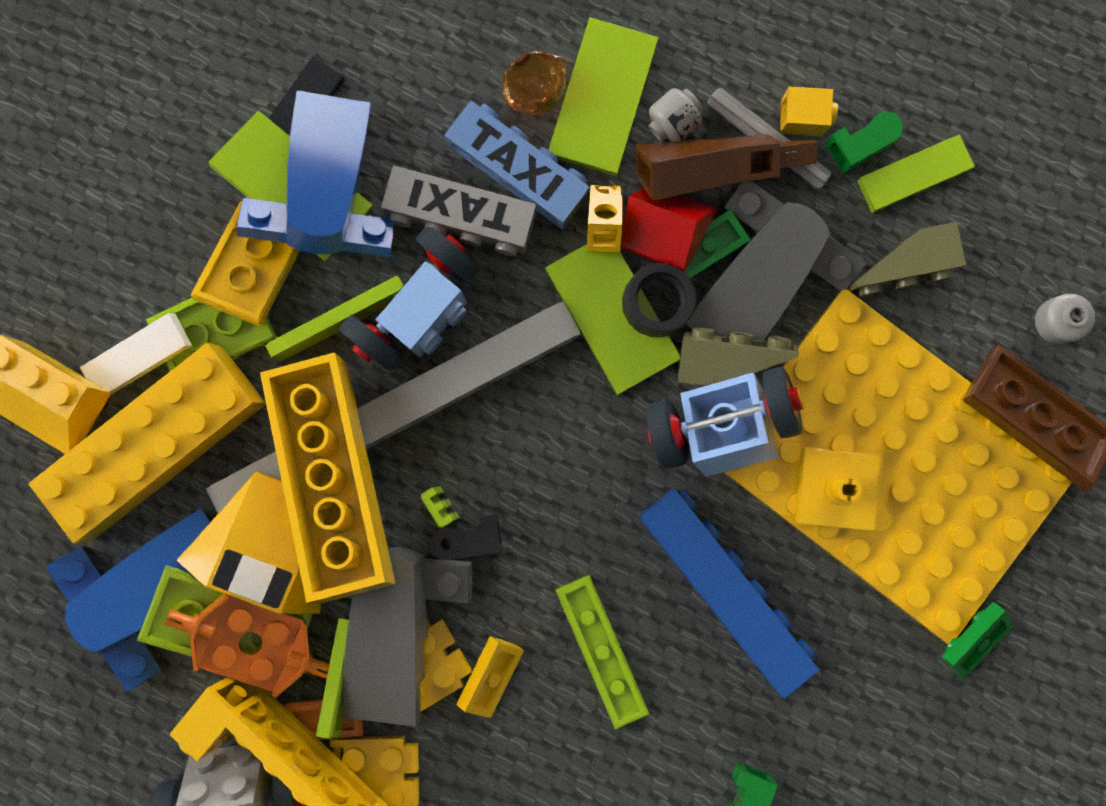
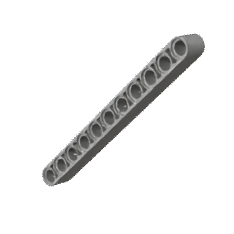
(438, 387)

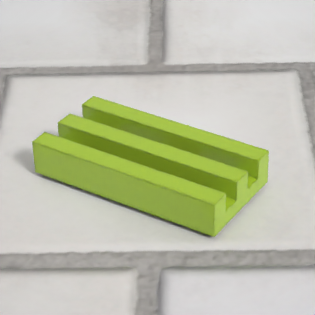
(438, 507)

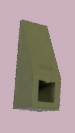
(926, 253)
(717, 358)

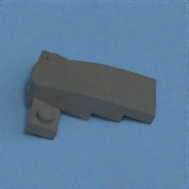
(772, 265)
(389, 634)

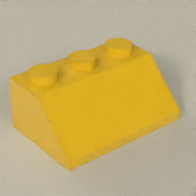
(46, 395)

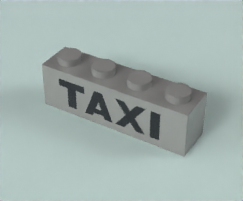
(459, 210)

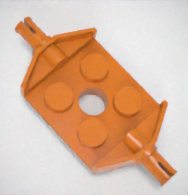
(272, 666)

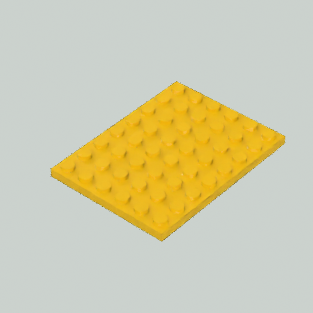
(951, 483)

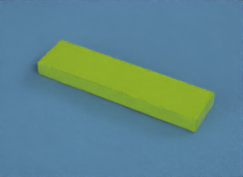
(331, 321)
(602, 652)

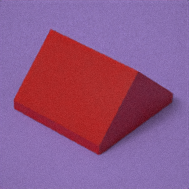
(665, 228)

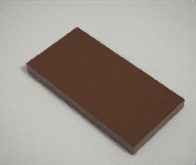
(1039, 417)

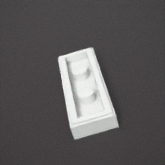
(138, 354)

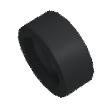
(676, 279)

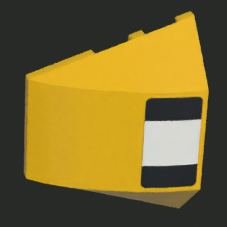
(252, 550)

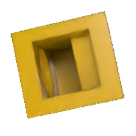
(605, 219)

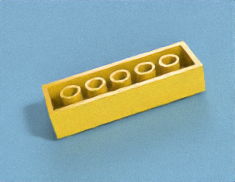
(147, 443)
(326, 479)

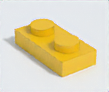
(490, 677)

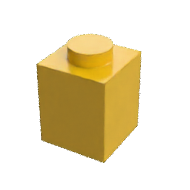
(807, 111)

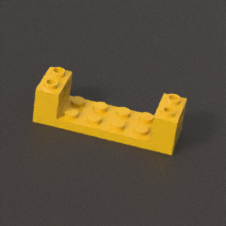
(276, 738)

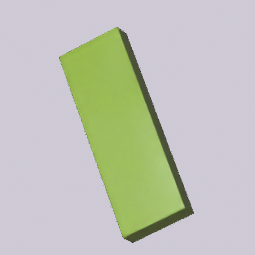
(915, 173)
(330, 717)

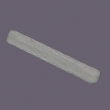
(751, 125)

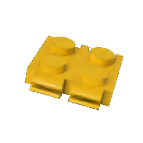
(442, 670)
(383, 766)

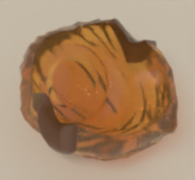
(534, 82)

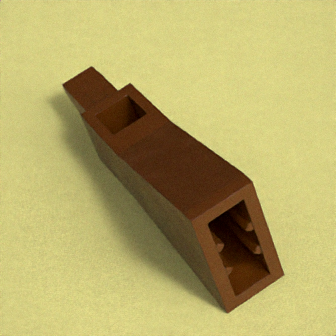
(698, 165)

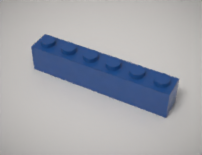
(729, 593)

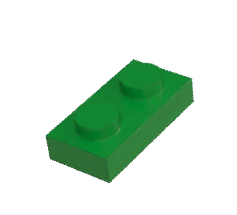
(721, 239)
(978, 640)

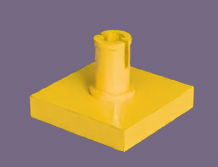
(838, 489)

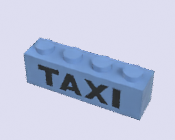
(517, 164)

